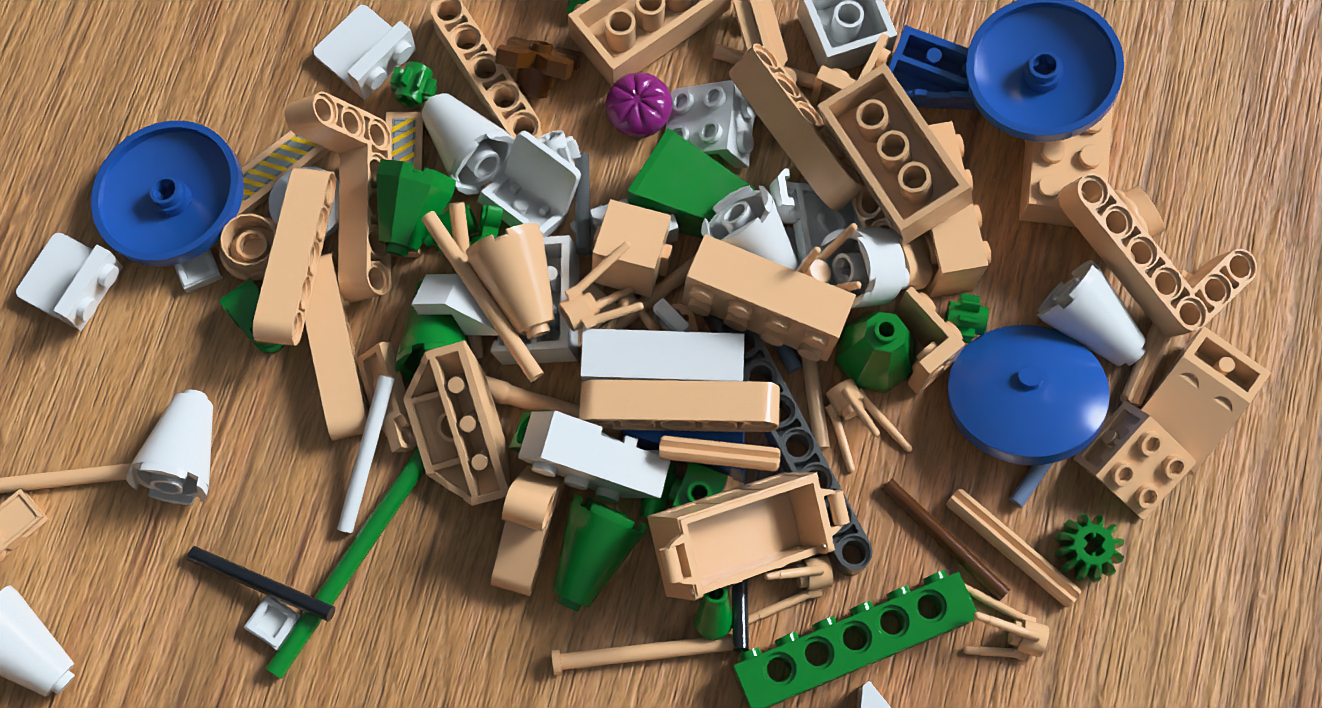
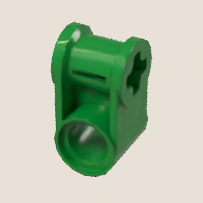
(241, 307)

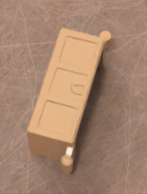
(744, 532)

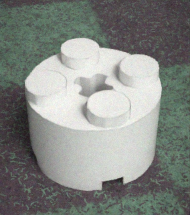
(874, 260)

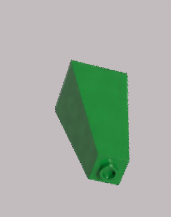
(682, 183)

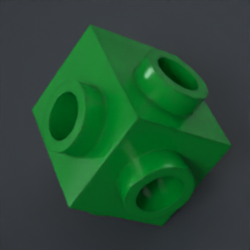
(697, 482)

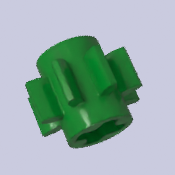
(413, 84)
(968, 316)

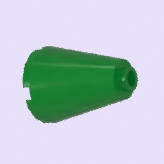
(423, 334)
(592, 550)

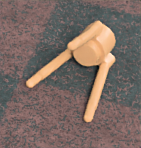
(816, 267)
(583, 310)
(850, 402)
(810, 572)
(1024, 632)

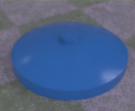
(1044, 69)
(167, 193)
(1028, 394)

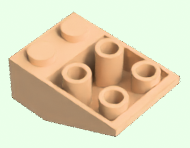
(1204, 393)

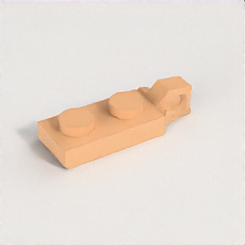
(396, 423)

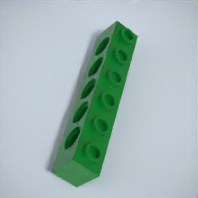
(953, 611)

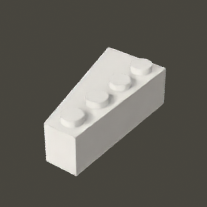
(661, 355)

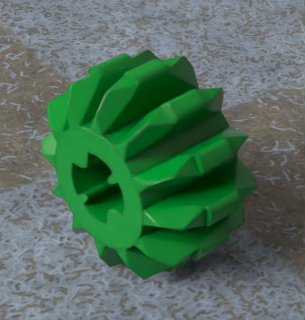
(1101, 557)

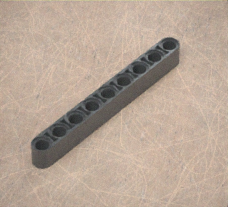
(796, 429)

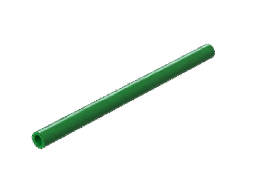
(348, 563)

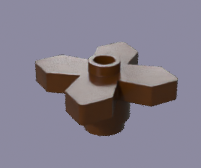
(537, 64)

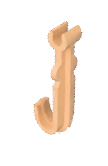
(760, 26)

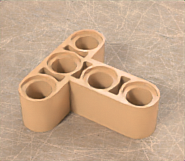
(527, 519)

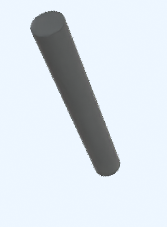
(582, 207)

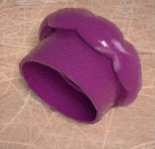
(638, 104)

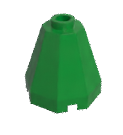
(404, 199)
(876, 351)

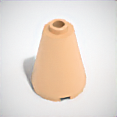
(517, 277)

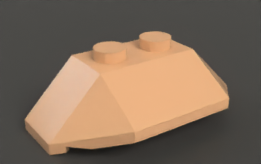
(458, 425)

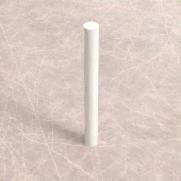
(365, 454)

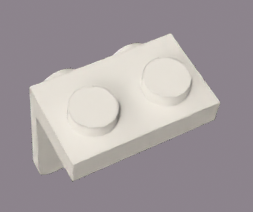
(365, 50)
(714, 120)
(533, 186)
(69, 280)

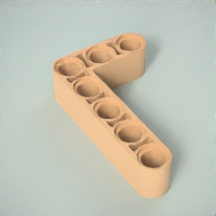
(361, 142)
(1151, 263)

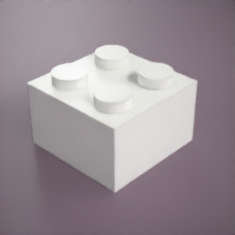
(844, 30)

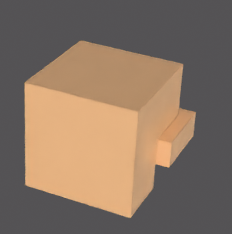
(647, 254)

